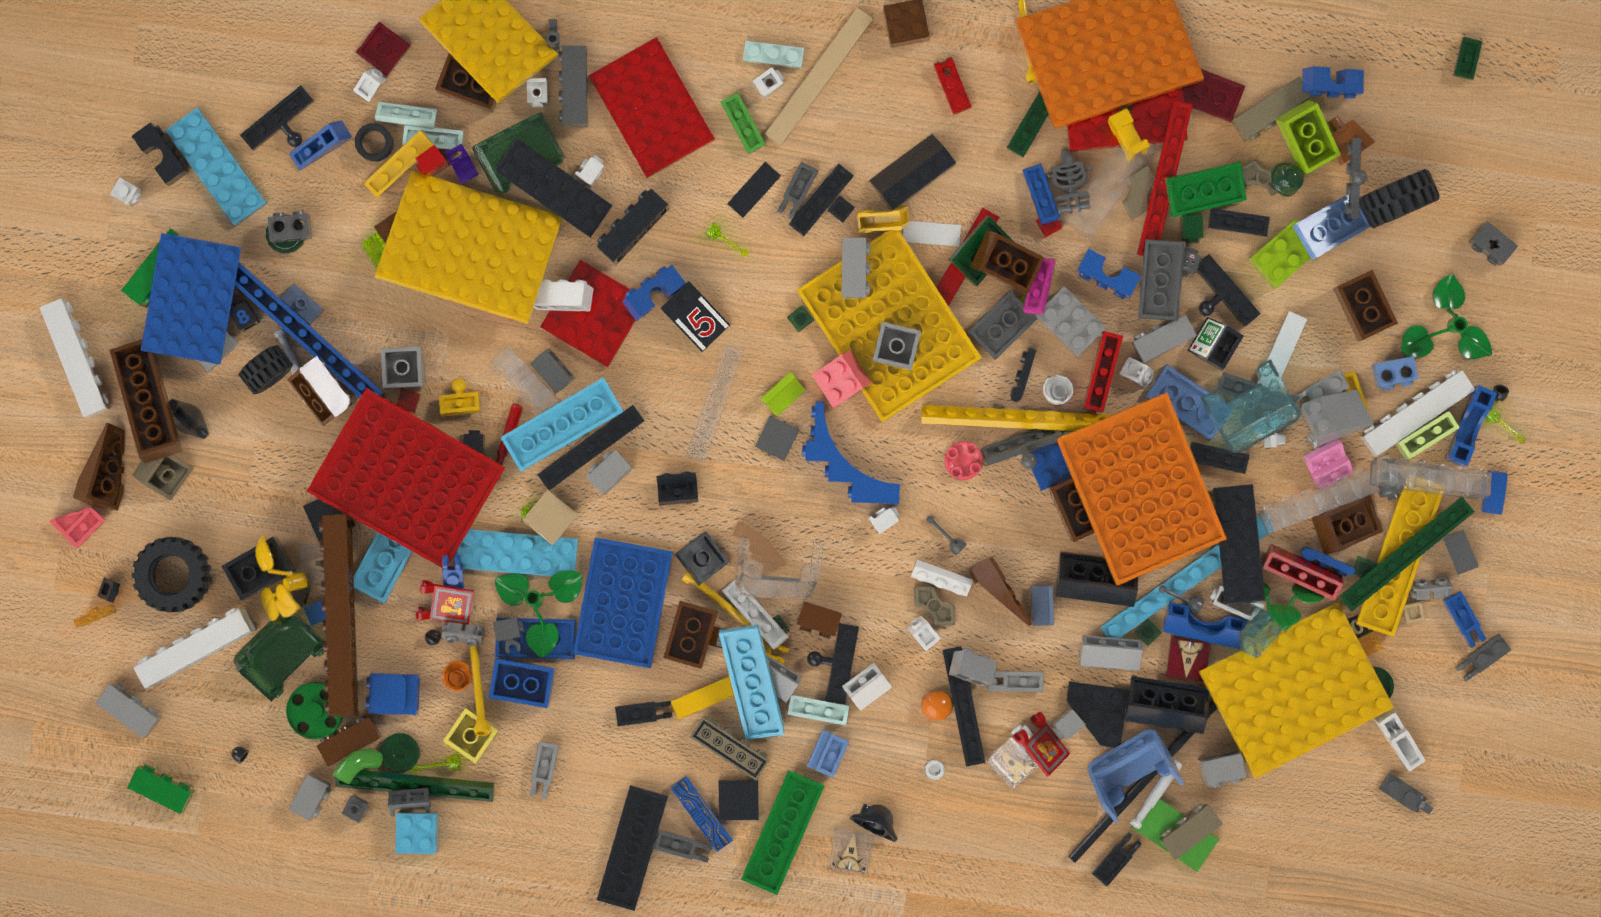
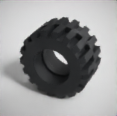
(265, 369)

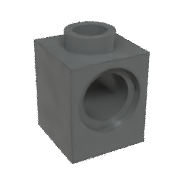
(356, 808)

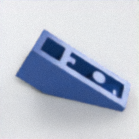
(320, 144)

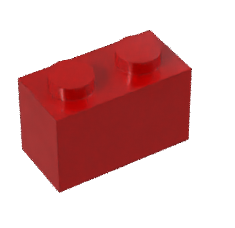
(431, 162)

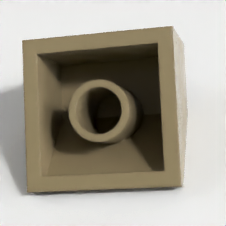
(163, 475)

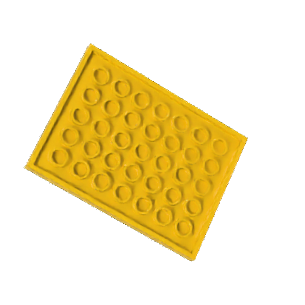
(469, 247)
(899, 296)
(1297, 691)

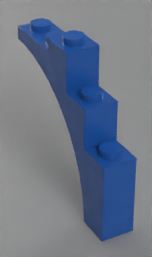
(822, 449)

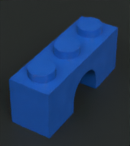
(1318, 82)
(1092, 269)
(639, 301)

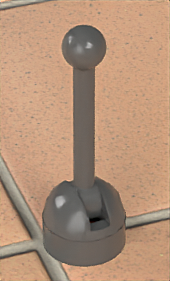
(956, 544)
(1195, 603)

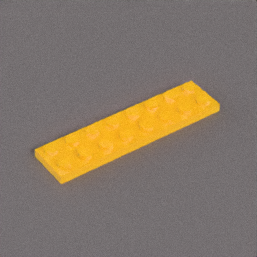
(1385, 607)

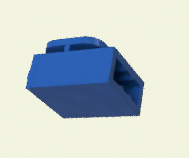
(393, 693)

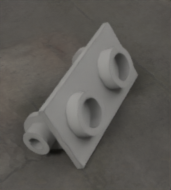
(1440, 587)
(471, 636)

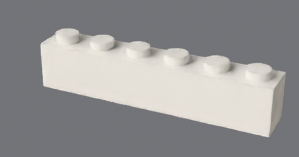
(74, 357)
(1417, 413)

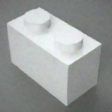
(867, 686)

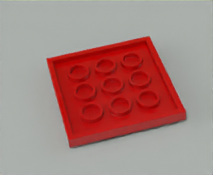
(601, 329)

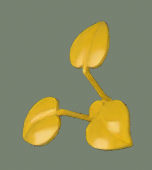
(284, 604)

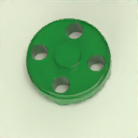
(310, 711)

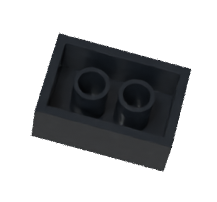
(247, 575)

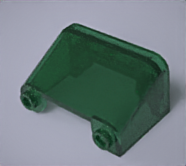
(533, 132)
(277, 653)

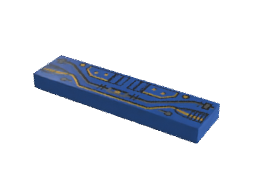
(701, 814)

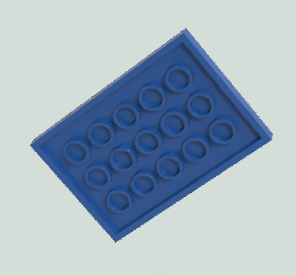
(190, 298)
(622, 602)

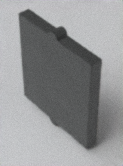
(777, 438)

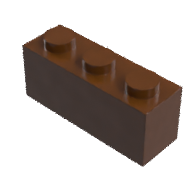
(348, 740)

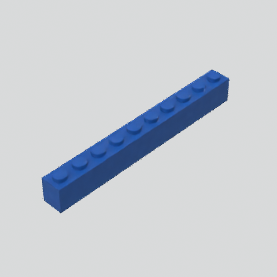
(303, 332)

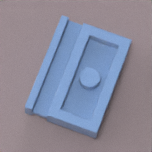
(828, 753)

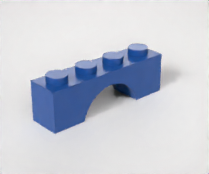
(1470, 423)
(1181, 622)

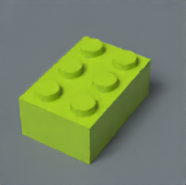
(1308, 136)
(1280, 256)

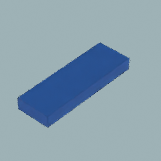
(1041, 194)

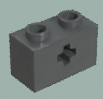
(1503, 245)

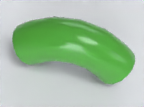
(356, 762)

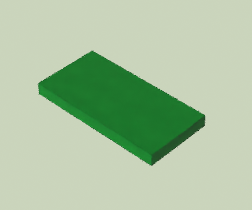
(1205, 189)

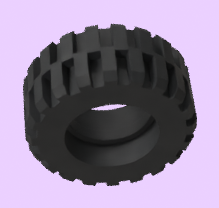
(1399, 198)
(145, 574)

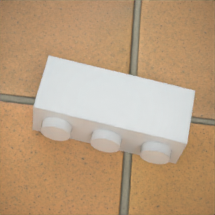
(564, 296)

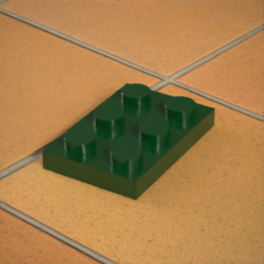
(964, 255)

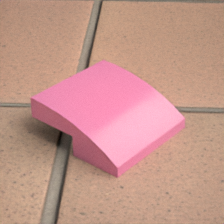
(1328, 462)

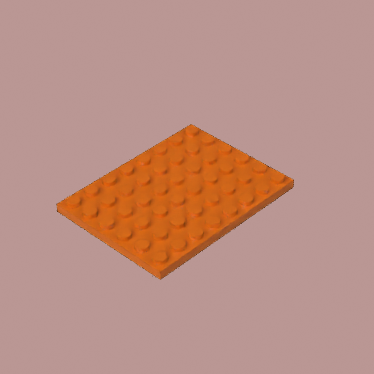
(1106, 55)
(1141, 488)

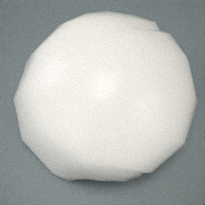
(1058, 389)

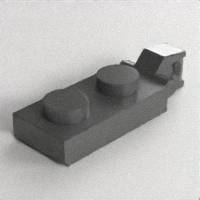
(1405, 794)

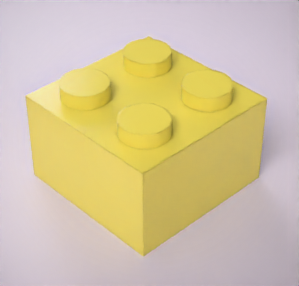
(463, 736)

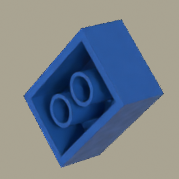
(522, 682)

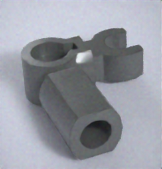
(553, 37)

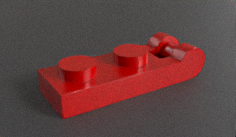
(952, 86)

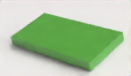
(1165, 817)

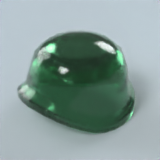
(1287, 179)

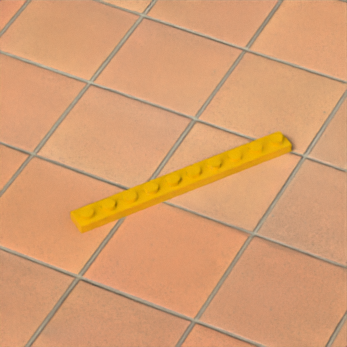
(1007, 418)

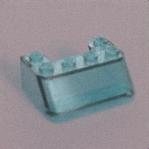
(1255, 412)

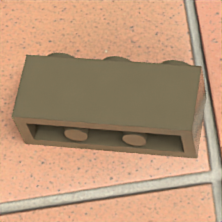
(1190, 830)

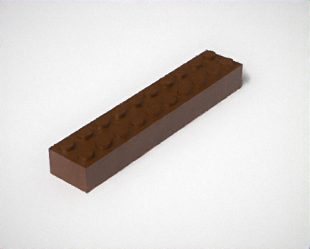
(340, 615)

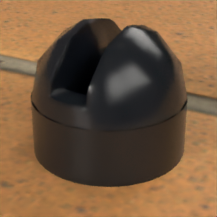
(1504, 391)
(434, 633)
(239, 754)

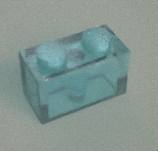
(1258, 634)

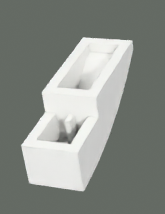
(1399, 739)

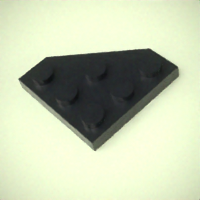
(1100, 709)

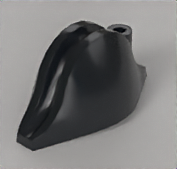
(188, 419)
(876, 820)

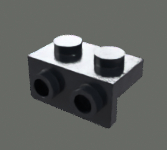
(677, 488)

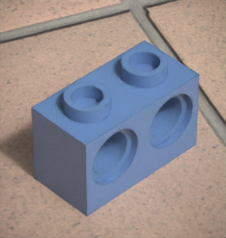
(1394, 368)

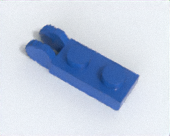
(1326, 561)
(452, 575)
(1463, 617)

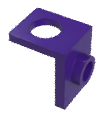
(462, 164)

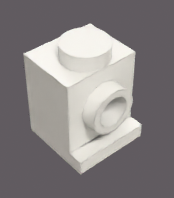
(770, 74)
(540, 100)
(591, 170)
(884, 519)

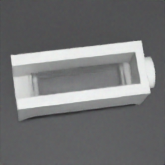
(1246, 611)

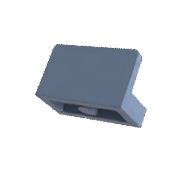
(1042, 605)

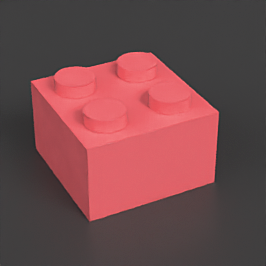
(841, 378)

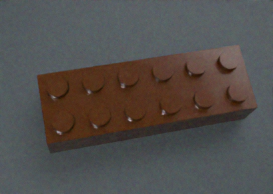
(146, 402)

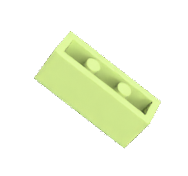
(1427, 435)

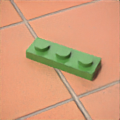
(743, 123)

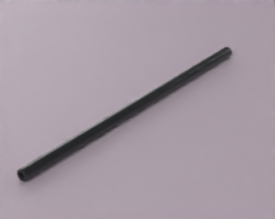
(1131, 794)

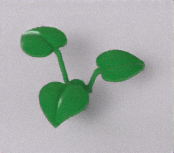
(1474, 341)
(515, 586)
(1288, 615)

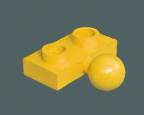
(460, 402)

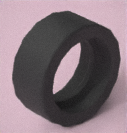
(388, 142)

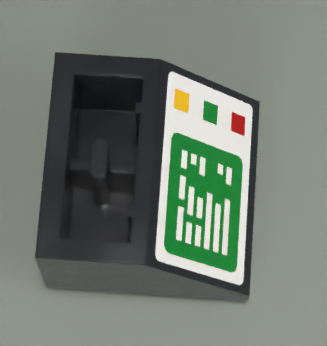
(1215, 343)

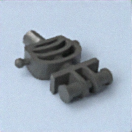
(1074, 172)

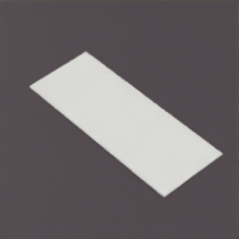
(932, 233)

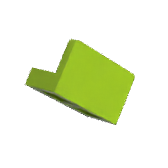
(783, 394)

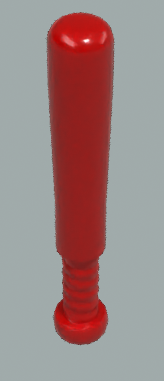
(511, 424)

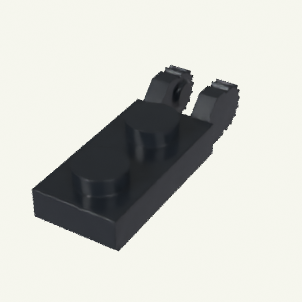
(1022, 376)
(640, 713)
(1115, 861)

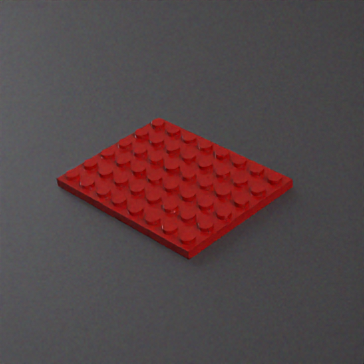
(405, 478)

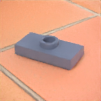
(302, 303)

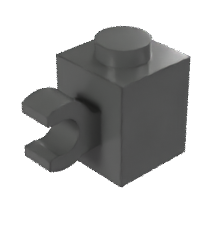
(508, 630)

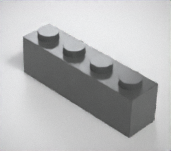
(573, 86)

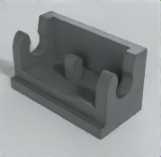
(552, 370)
(1460, 552)
(409, 799)

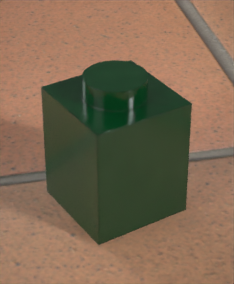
(1191, 228)

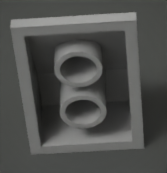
(1335, 416)

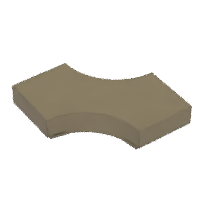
(1256, 175)
(1141, 182)
(941, 612)

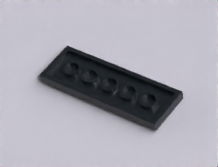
(553, 187)
(1241, 549)
(632, 848)

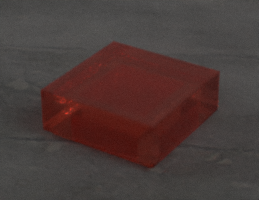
(408, 400)

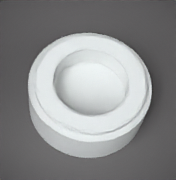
(934, 769)

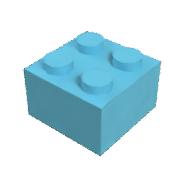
(417, 832)

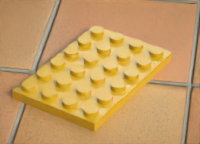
(489, 42)

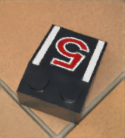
(695, 316)

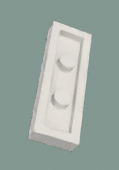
(941, 578)

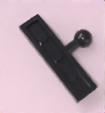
(277, 119)
(1226, 292)
(840, 663)

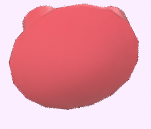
(963, 460)

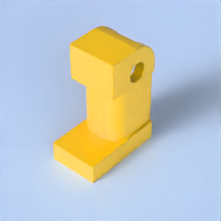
(1122, 127)
(874, 220)

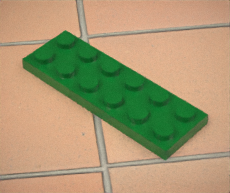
(782, 832)

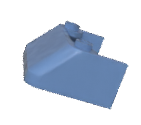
(1128, 764)

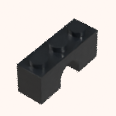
(171, 167)

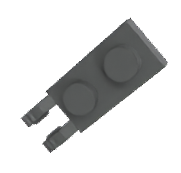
(798, 188)
(1485, 656)
(680, 845)

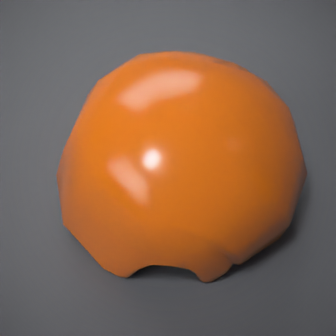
(457, 676)
(936, 705)

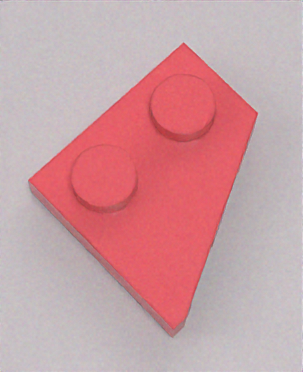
(79, 525)

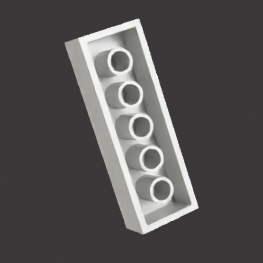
(195, 648)

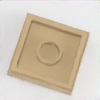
(549, 517)

